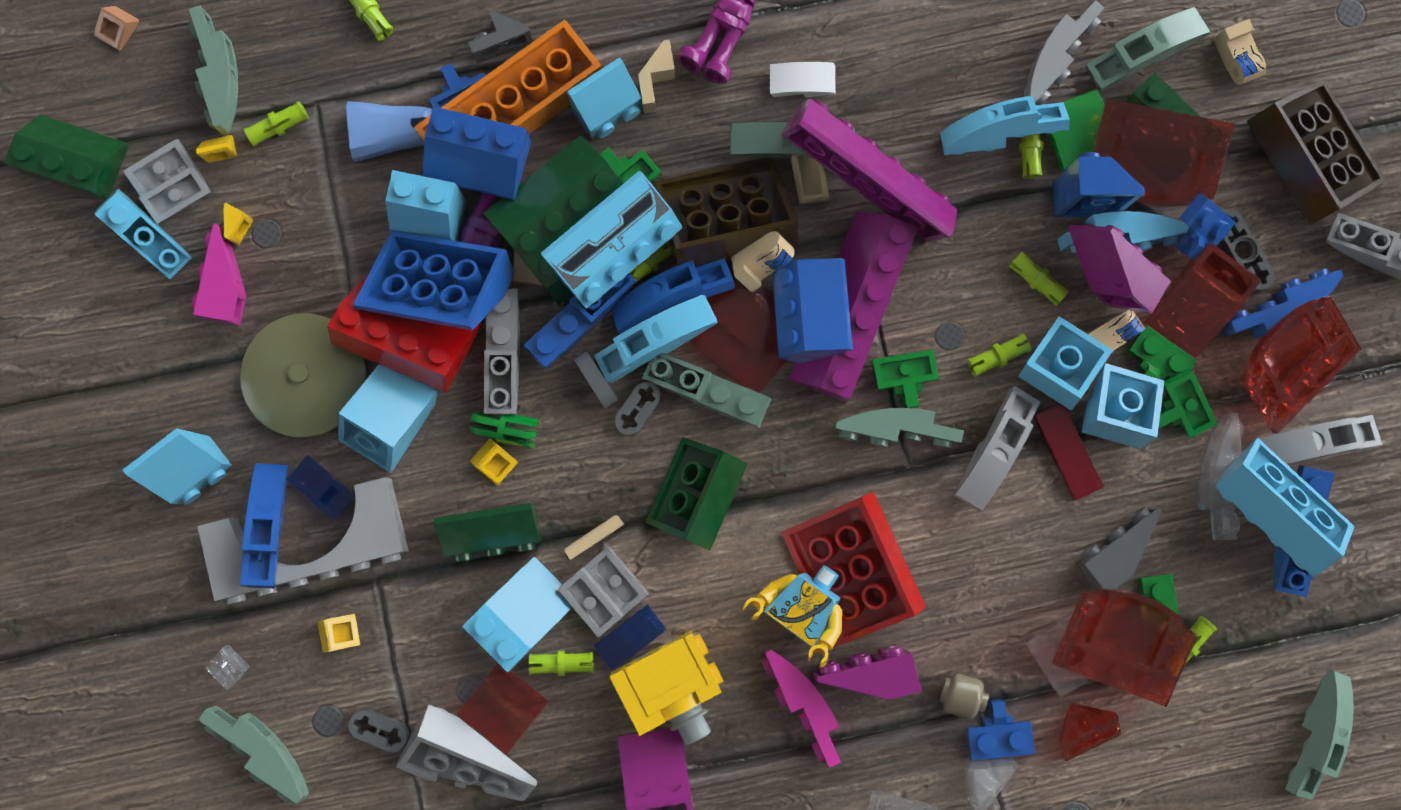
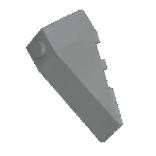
(453, 750)

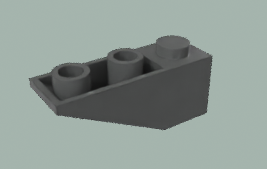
(1120, 554)

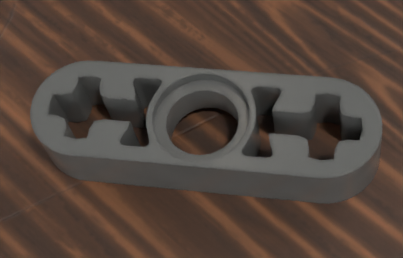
(1246, 237)

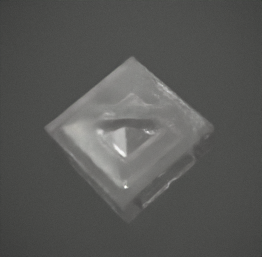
(227, 667)

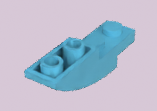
(993, 124)
(1138, 229)
(655, 336)

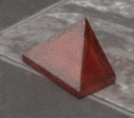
(1086, 729)

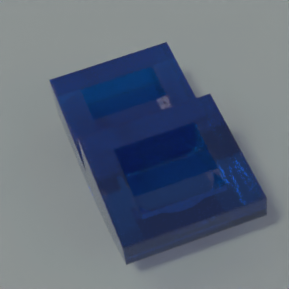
(321, 487)
(630, 637)

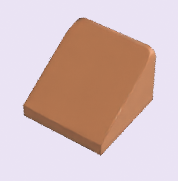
(115, 26)

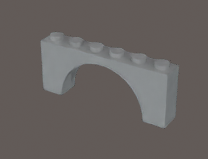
(373, 535)

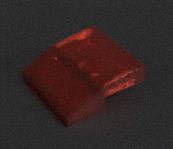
(502, 708)

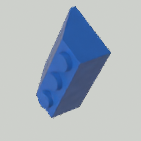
(475, 152)
(1094, 187)
(812, 309)

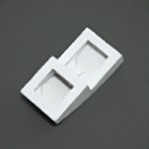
(803, 78)

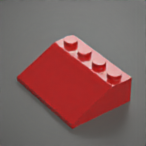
(405, 345)
(870, 568)

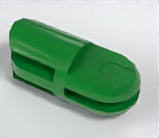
(505, 432)

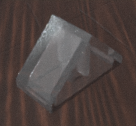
(986, 779)

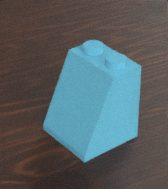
(424, 206)
(385, 416)

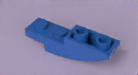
(671, 289)
(1291, 296)
(573, 324)
(263, 525)
(1286, 574)

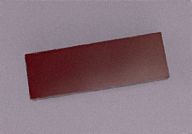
(1068, 451)

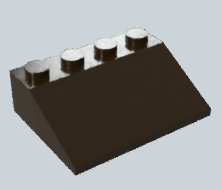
(1316, 151)
(727, 210)

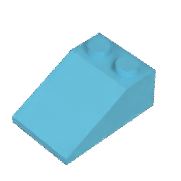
(179, 466)
(519, 614)

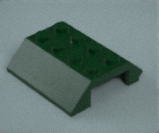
(550, 205)

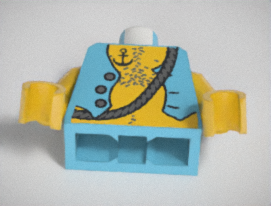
(804, 608)

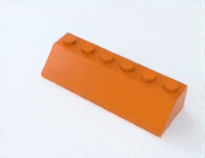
(530, 84)

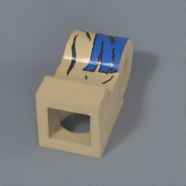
(1240, 53)
(761, 259)
(1118, 330)

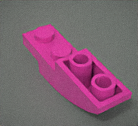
(800, 693)

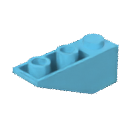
(142, 233)

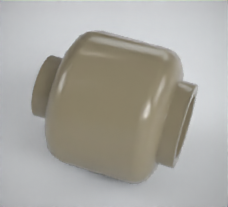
(963, 696)

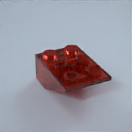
(1202, 300)

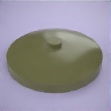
(299, 378)

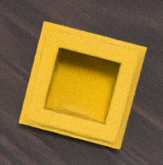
(217, 149)
(235, 224)
(493, 461)
(338, 633)

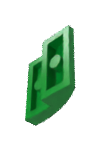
(1085, 118)

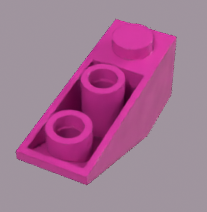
(221, 289)

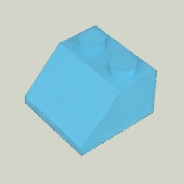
(605, 100)
(1065, 363)
(1124, 407)

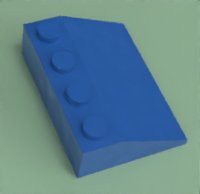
(436, 280)

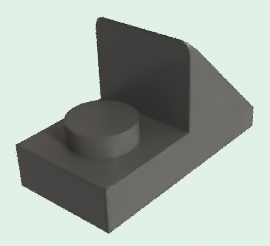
(507, 37)

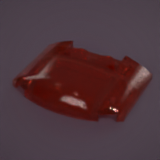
(1165, 151)
(745, 336)
(1297, 360)
(1126, 643)

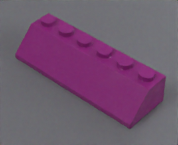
(870, 171)
(873, 261)

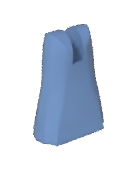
(382, 128)

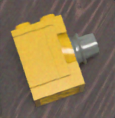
(670, 687)

